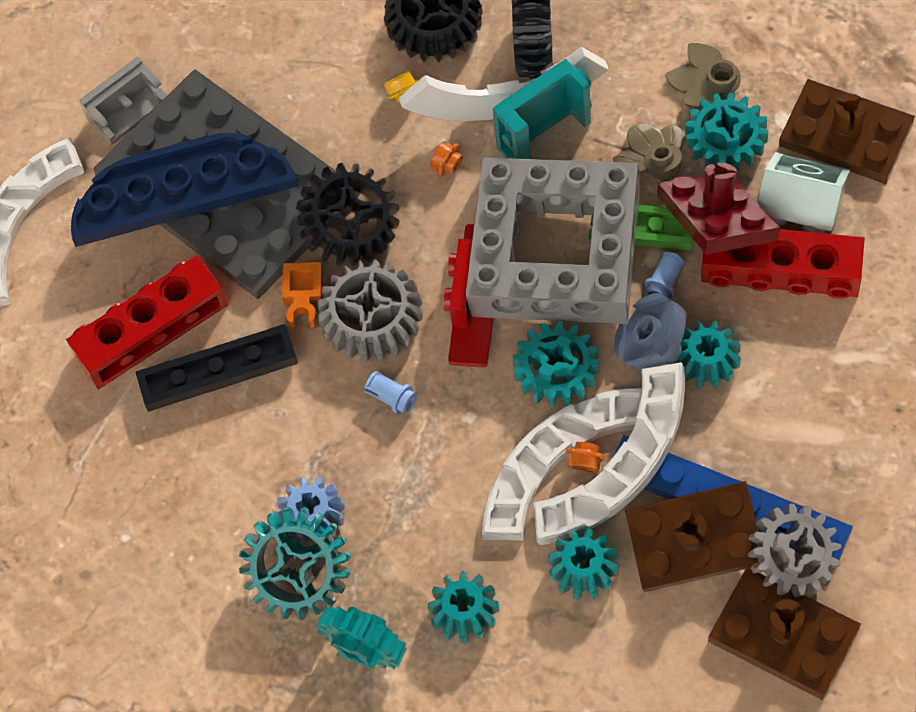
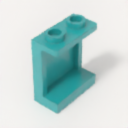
(539, 107)

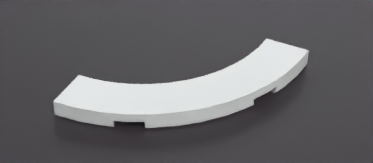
(456, 103)
(26, 190)
(544, 449)
(630, 467)

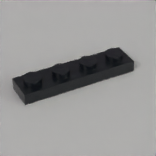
(216, 367)

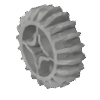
(388, 322)

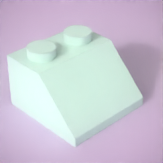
(803, 192)

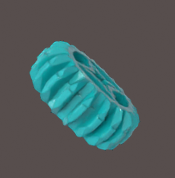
(301, 579)

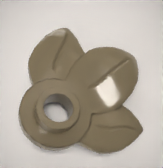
(701, 75)
(654, 150)

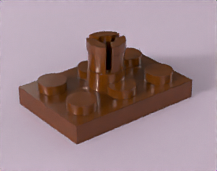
(846, 131)
(693, 536)
(784, 634)

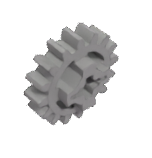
(810, 541)

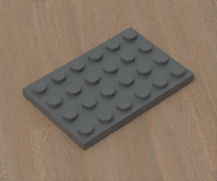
(244, 238)

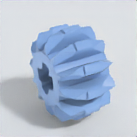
(315, 496)

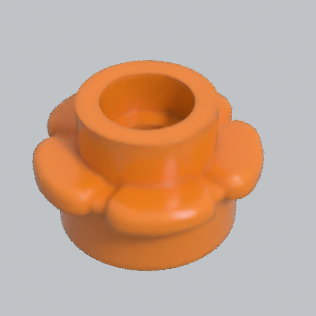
(446, 159)
(585, 457)

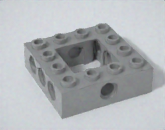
(548, 290)

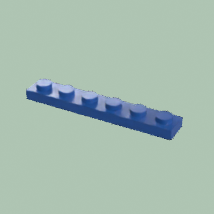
(682, 477)

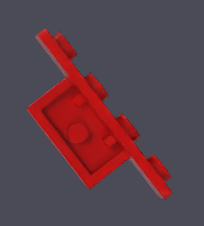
(469, 334)

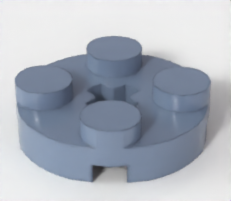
(662, 323)

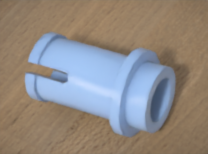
(664, 275)
(391, 393)

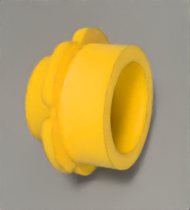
(399, 85)

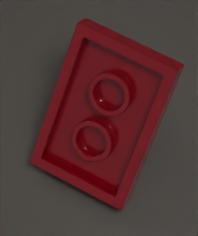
(717, 210)

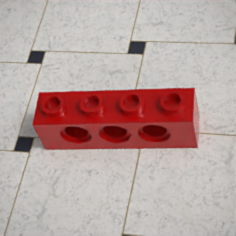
(802, 251)
(141, 340)

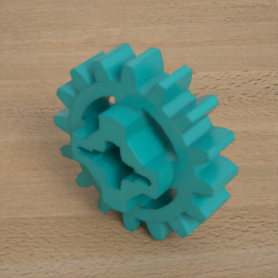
(727, 120)
(558, 370)
(361, 637)

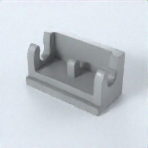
(122, 100)

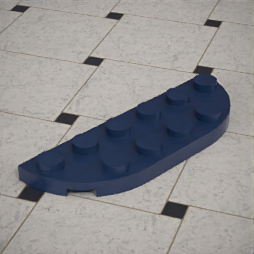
(178, 184)

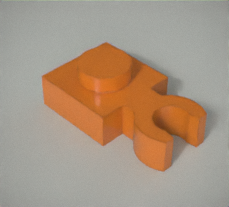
(300, 289)

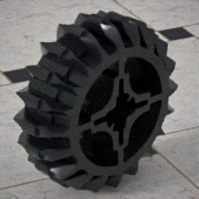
(437, 27)
(532, 37)
(318, 220)

